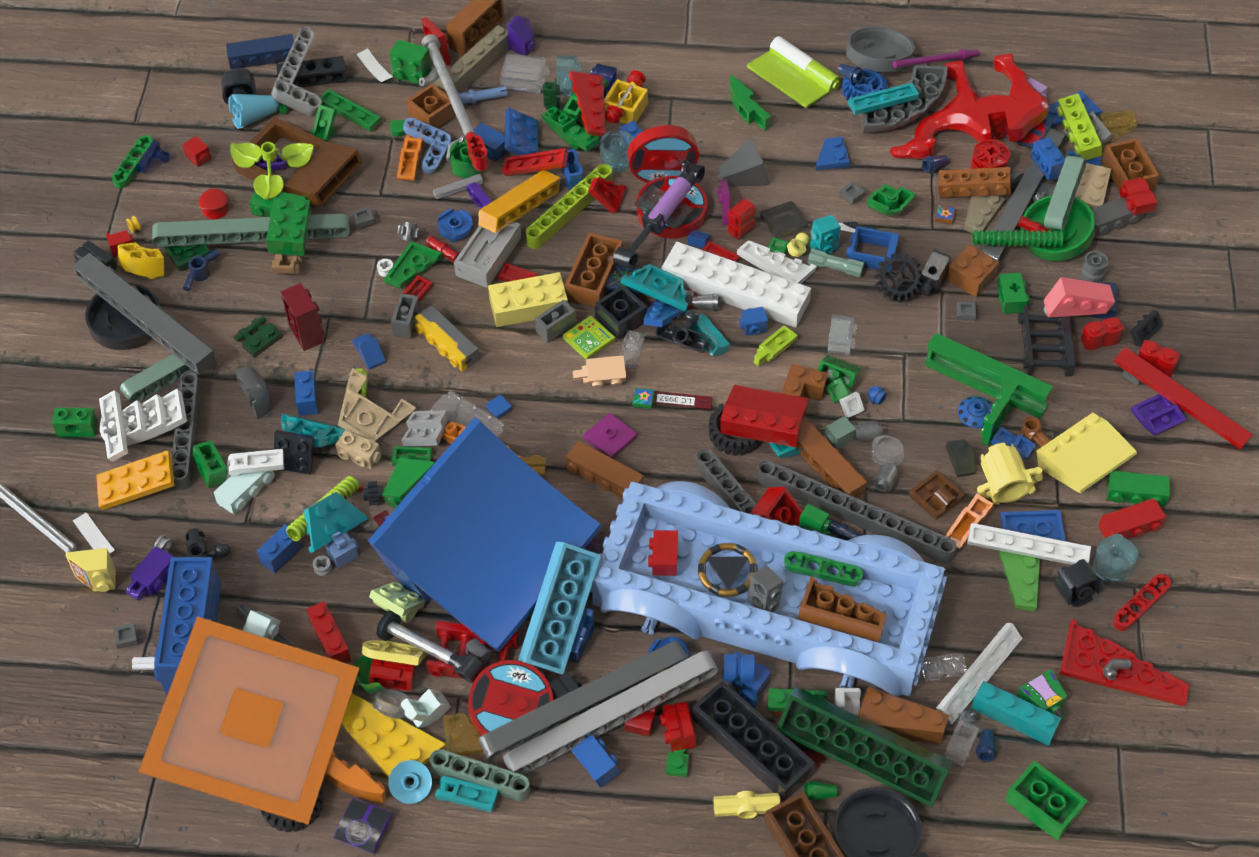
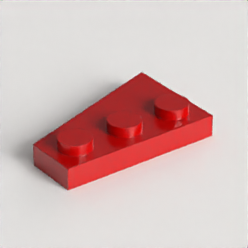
(430, 28)

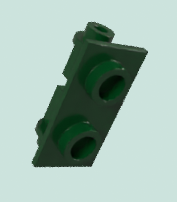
(550, 93)

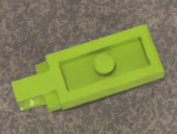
(774, 345)

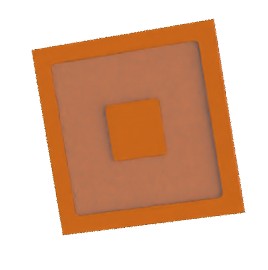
(250, 720)

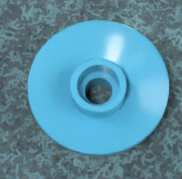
(410, 793)

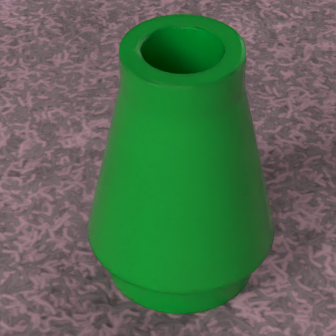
(819, 791)

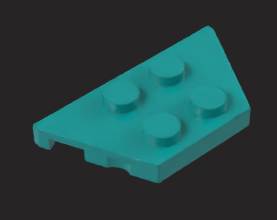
(659, 285)
(323, 433)
(328, 517)

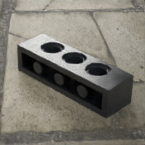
(319, 72)

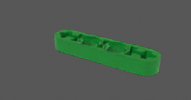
(128, 175)
(824, 564)

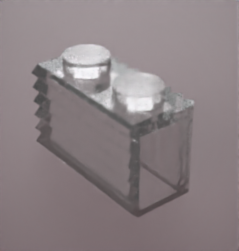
(841, 335)

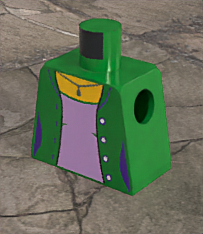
(1045, 693)

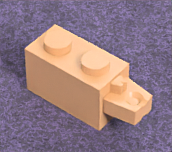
(602, 371)

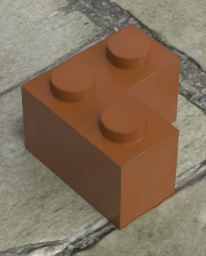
(805, 382)

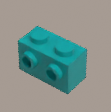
(825, 234)

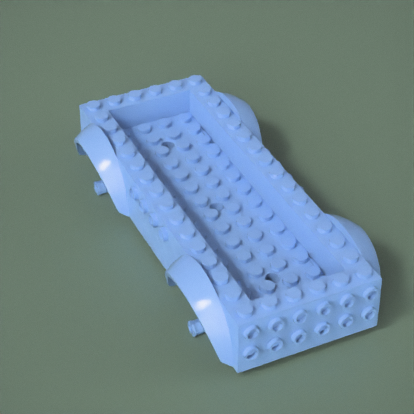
(892, 582)

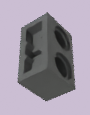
(765, 590)

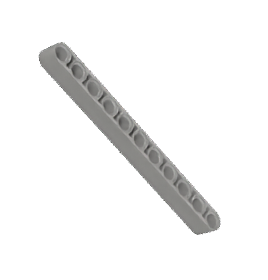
(611, 713)

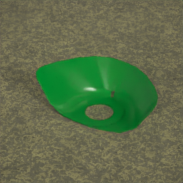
(364, 664)

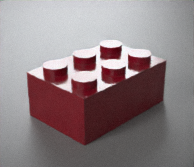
(303, 316)

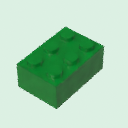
(288, 226)
(1046, 800)

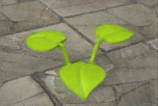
(266, 185)

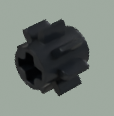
(373, 493)

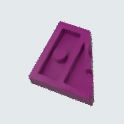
(724, 199)

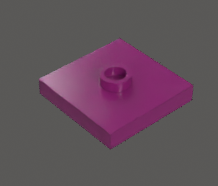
(610, 436)

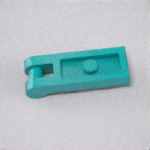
(467, 794)

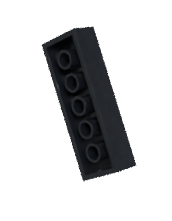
(753, 740)

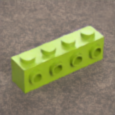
(1079, 127)

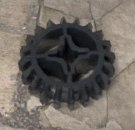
(905, 263)

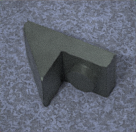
(961, 457)

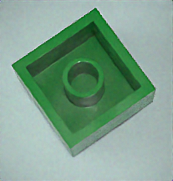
(409, 61)

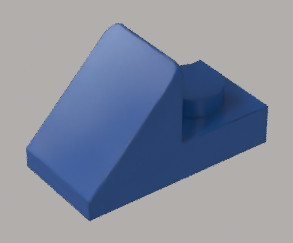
(369, 350)

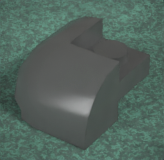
(255, 390)

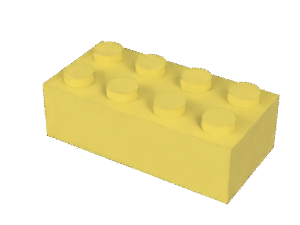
(525, 298)

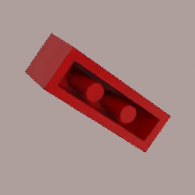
(1133, 520)
(328, 633)

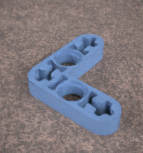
(436, 144)

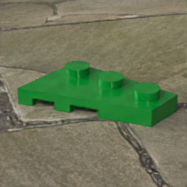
(411, 263)

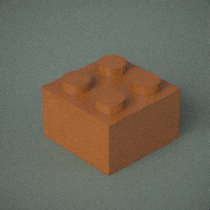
(431, 106)
(972, 270)

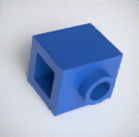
(753, 321)

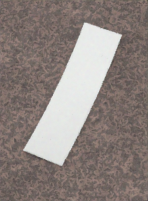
(373, 65)
(92, 533)

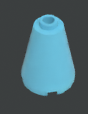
(251, 108)

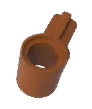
(1032, 431)

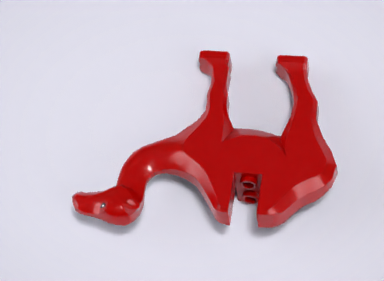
(981, 116)

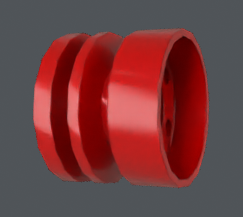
(990, 154)

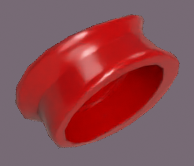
(214, 204)

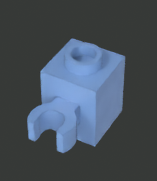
(342, 549)

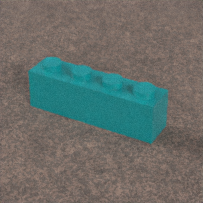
(1016, 713)

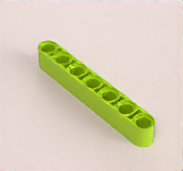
(565, 209)

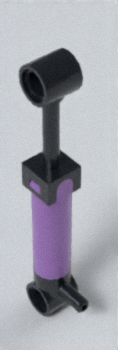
(655, 219)

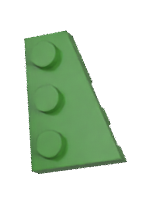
(1023, 578)

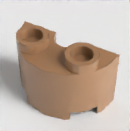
(286, 264)

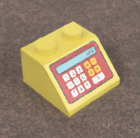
(93, 568)

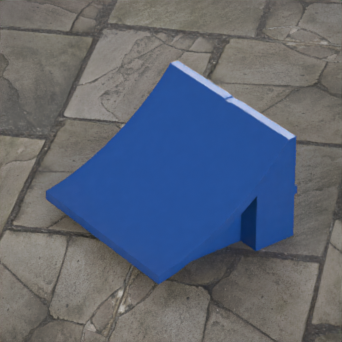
(480, 534)

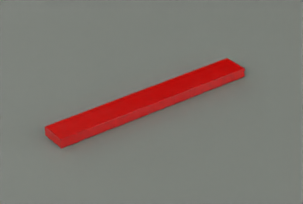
(1183, 398)

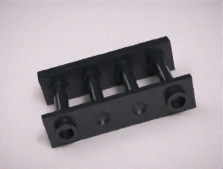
(1065, 346)

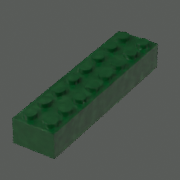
(864, 746)

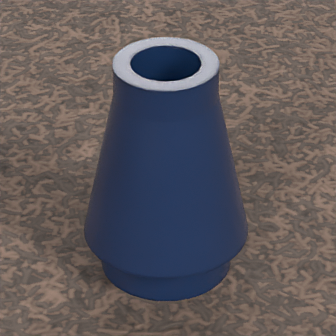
(852, 73)
(933, 163)
(986, 746)

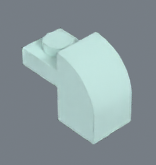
(427, 708)

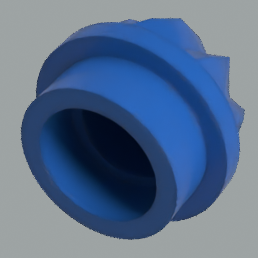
(876, 395)

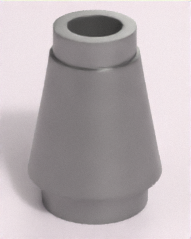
(707, 302)

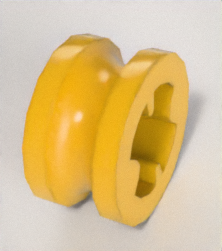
(133, 224)

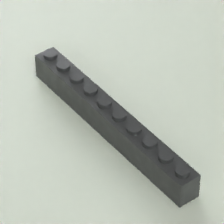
(144, 313)

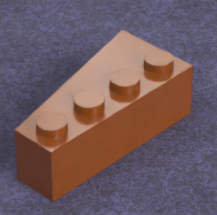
(840, 613)
(903, 717)

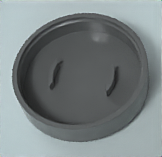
(878, 47)

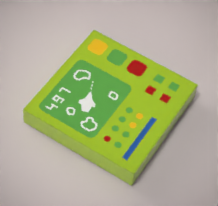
(588, 337)

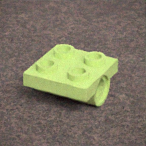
(397, 599)

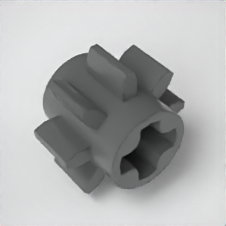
(408, 231)

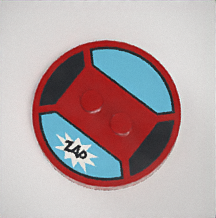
(661, 152)
(695, 199)
(506, 693)

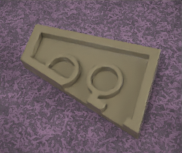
(982, 211)

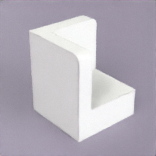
(848, 699)

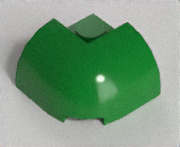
(890, 201)

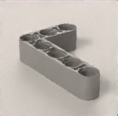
(289, 70)

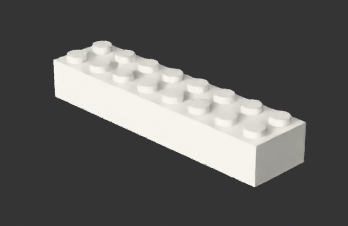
(738, 284)

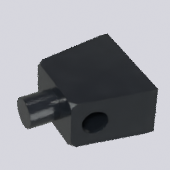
(934, 272)

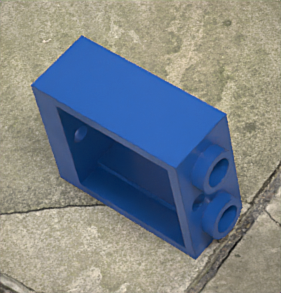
(873, 237)

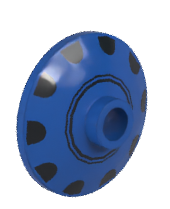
(970, 415)

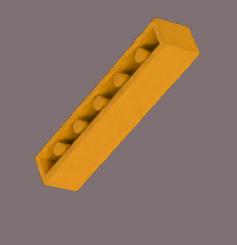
(519, 201)

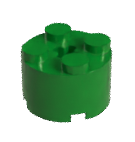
(460, 161)

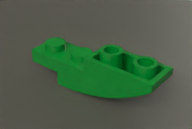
(746, 106)
(568, 130)

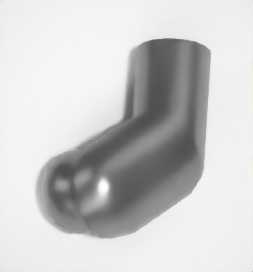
(1111, 668)

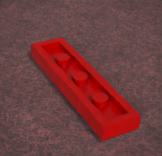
(535, 162)

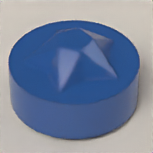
(749, 696)

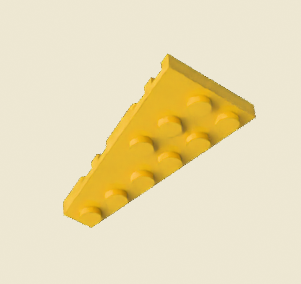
(386, 738)

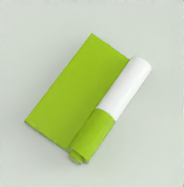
(795, 73)

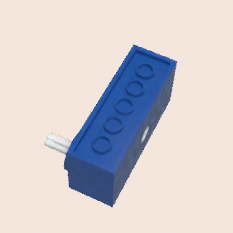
(190, 593)

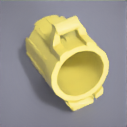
(1006, 475)

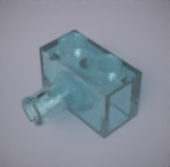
(563, 67)

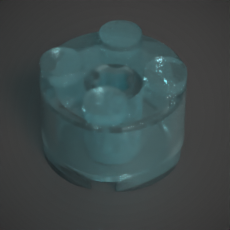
(614, 149)
(1115, 558)

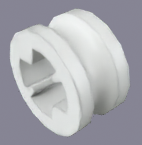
(384, 263)

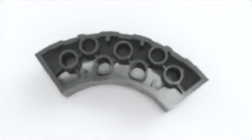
(928, 82)

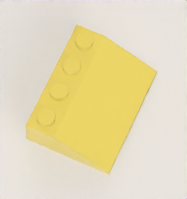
(1085, 453)

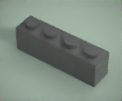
(1115, 216)

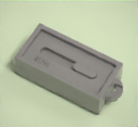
(486, 254)

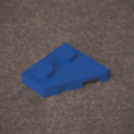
(833, 154)
(583, 635)

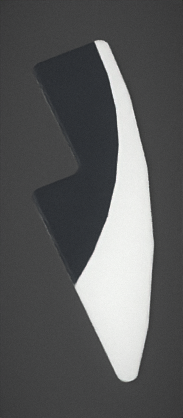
(851, 226)

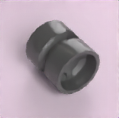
(1094, 266)

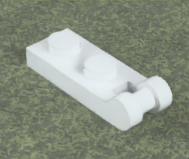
(256, 461)

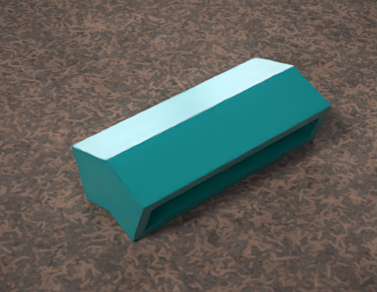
(718, 343)

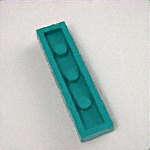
(883, 98)

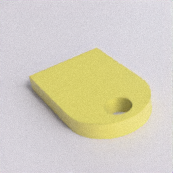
(393, 652)

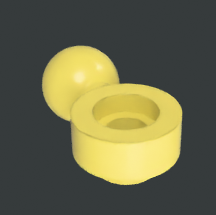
(797, 246)

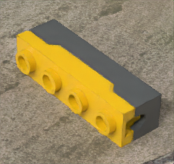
(446, 338)

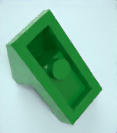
(324, 121)

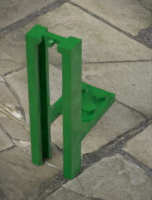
(1002, 388)

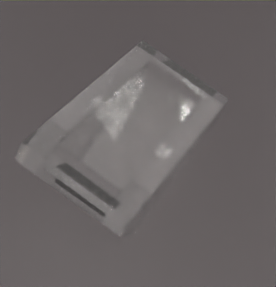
(962, 742)

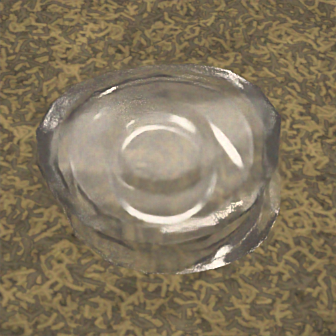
(887, 450)
(389, 703)

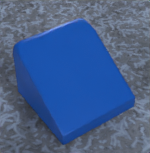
(698, 239)

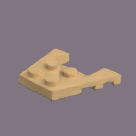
(364, 416)

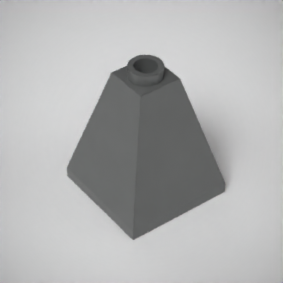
(744, 167)

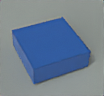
(498, 407)

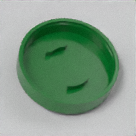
(1077, 232)

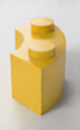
(141, 260)

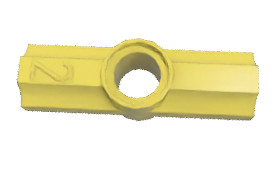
(745, 804)

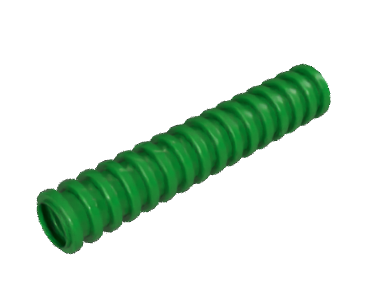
(1018, 238)

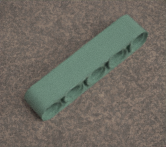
(1065, 192)
(153, 379)
(474, 767)

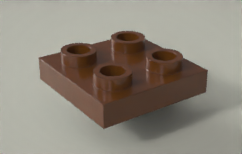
(936, 494)

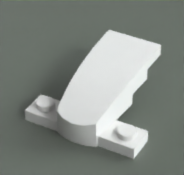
(138, 420)

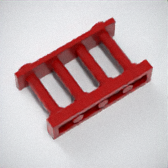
(458, 632)

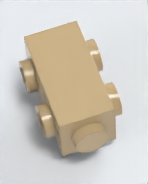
(358, 449)

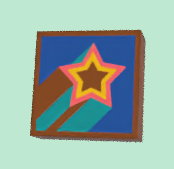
(944, 214)

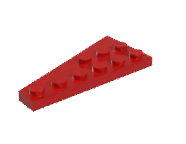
(1088, 654)

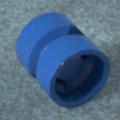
(738, 668)

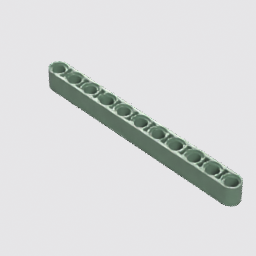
(240, 230)

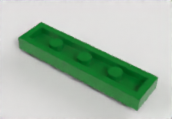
(350, 110)

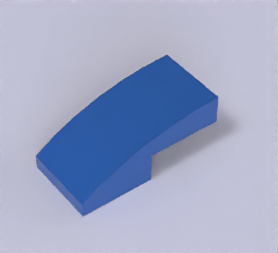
(1021, 443)

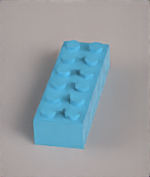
(559, 607)

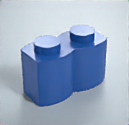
(573, 171)

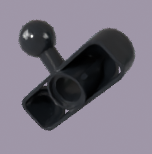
(692, 338)
(198, 547)

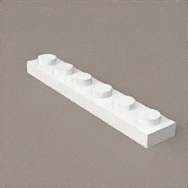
(1027, 544)
(979, 671)

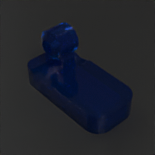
(148, 157)

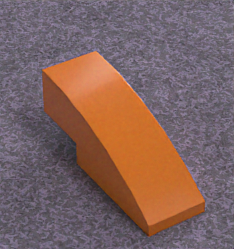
(975, 513)

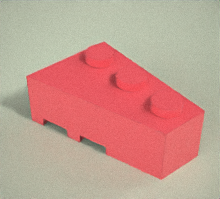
(1078, 298)

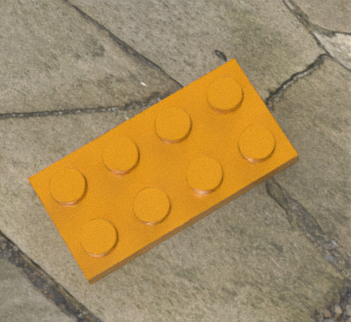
(135, 480)

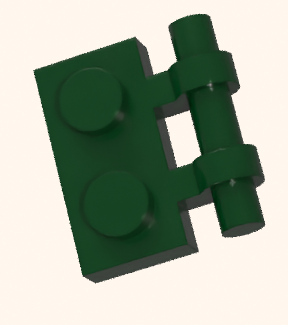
(261, 340)

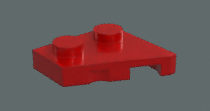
(607, 193)

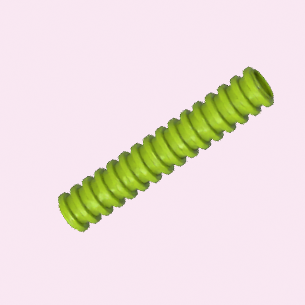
(345, 488)

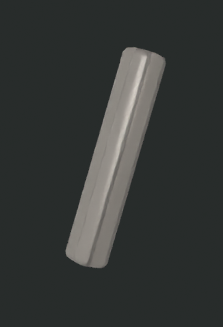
(456, 186)

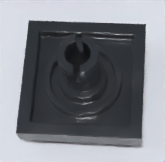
(297, 451)

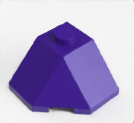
(520, 35)

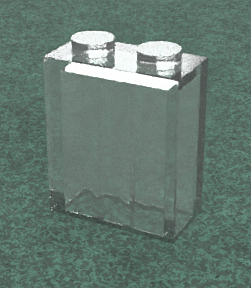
(524, 73)

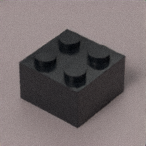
(620, 311)

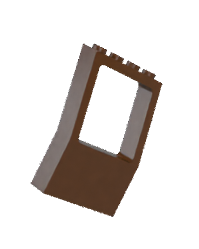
(324, 172)

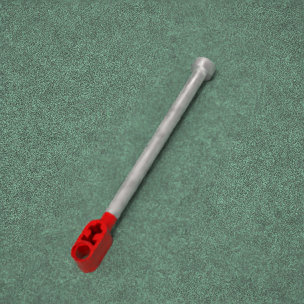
(475, 144)

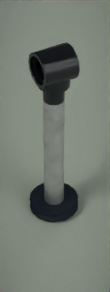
(466, 666)

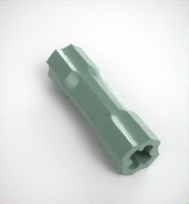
(823, 259)

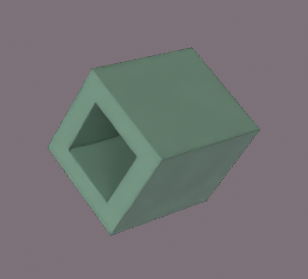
(840, 432)

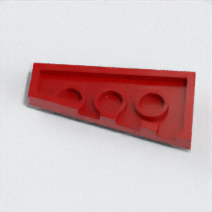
(590, 98)

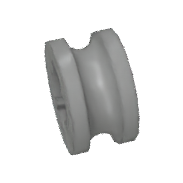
(164, 543)
(322, 571)

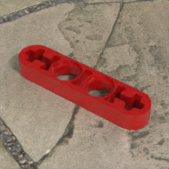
(1139, 600)

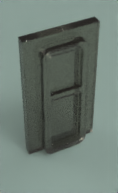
(653, 196)

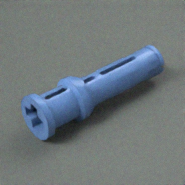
(473, 96)

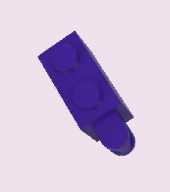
(150, 574)

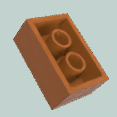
(1129, 162)

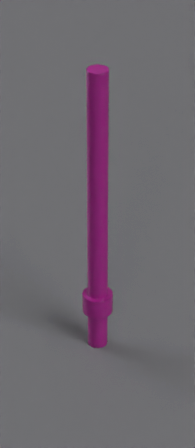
(962, 55)

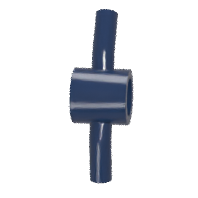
(199, 269)

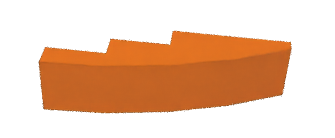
(410, 158)

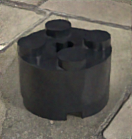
(237, 82)
(1078, 583)

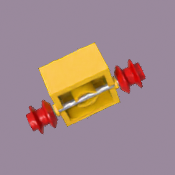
(626, 100)

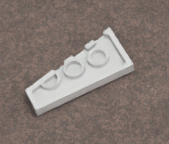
(775, 263)

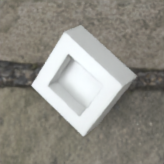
(851, 404)

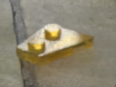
(1118, 123)
(461, 735)

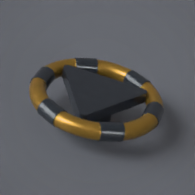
(726, 569)

